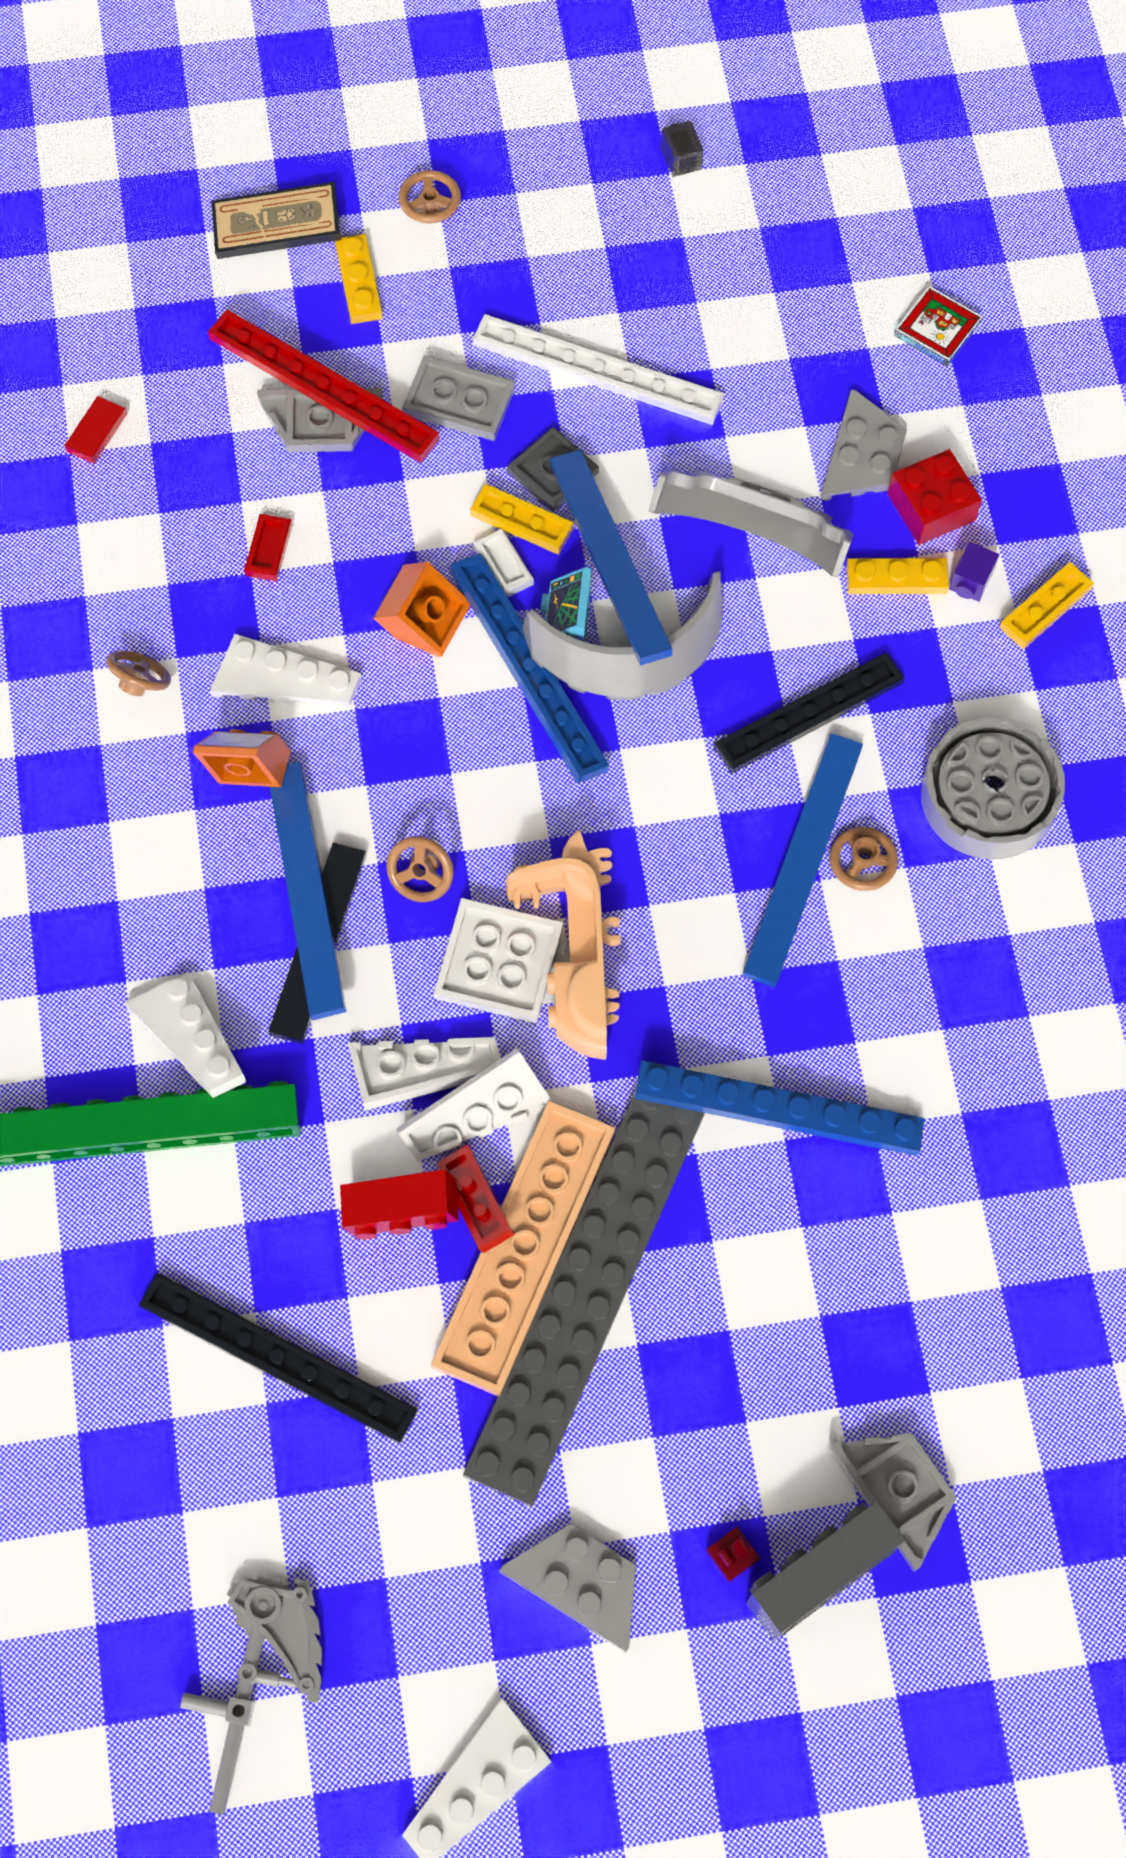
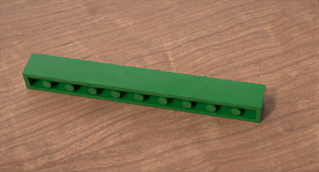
(148, 1124)

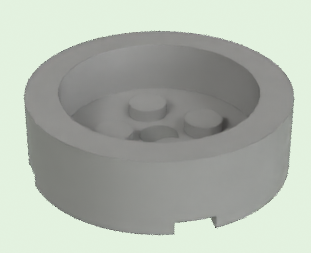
(978, 817)

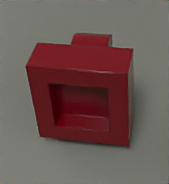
(732, 1554)

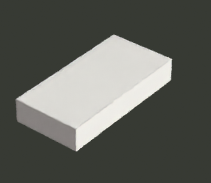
(504, 562)

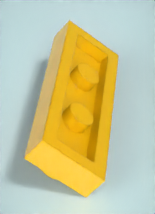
(358, 279)
(521, 519)
(897, 576)
(1046, 605)

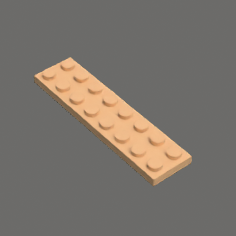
(515, 1274)

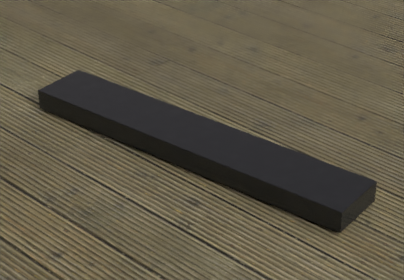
(808, 713)
(340, 881)

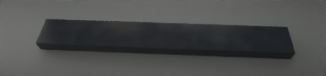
(279, 1358)

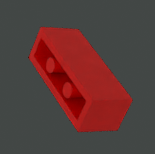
(399, 1204)

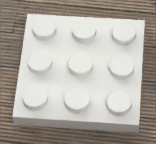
(498, 960)

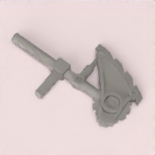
(290, 1627)

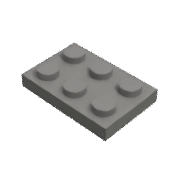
(459, 398)

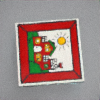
(938, 326)

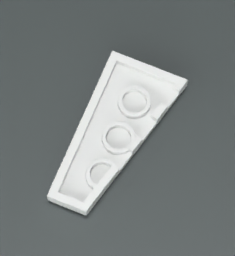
(275, 673)
(188, 1031)
(406, 1071)
(489, 1100)
(481, 1780)

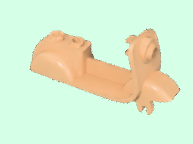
(578, 984)

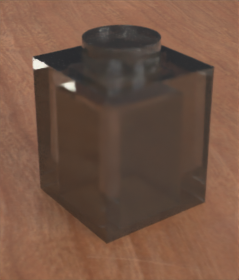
(681, 148)

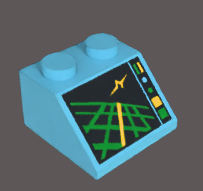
(569, 603)

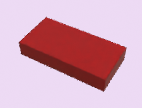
(95, 429)
(268, 547)

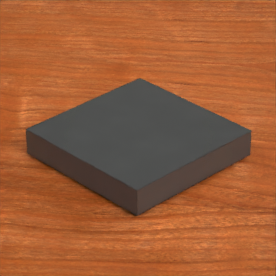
(534, 470)

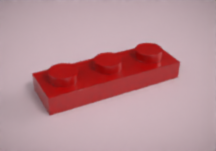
(477, 1200)

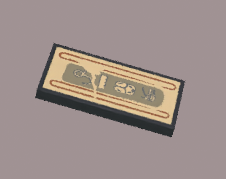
(276, 220)

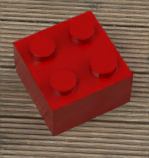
(934, 496)

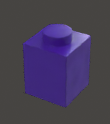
(974, 572)

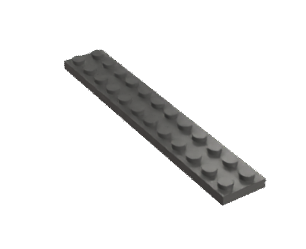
(582, 1300)

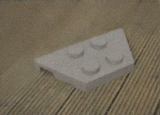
(308, 425)
(864, 450)
(904, 1484)
(580, 1581)

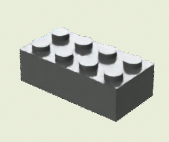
(825, 1571)

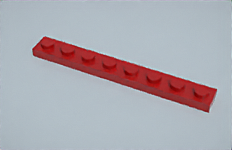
(324, 386)

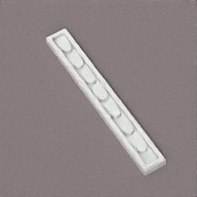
(598, 369)

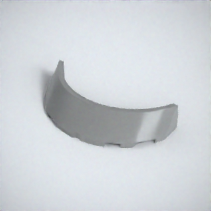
(754, 511)
(616, 670)

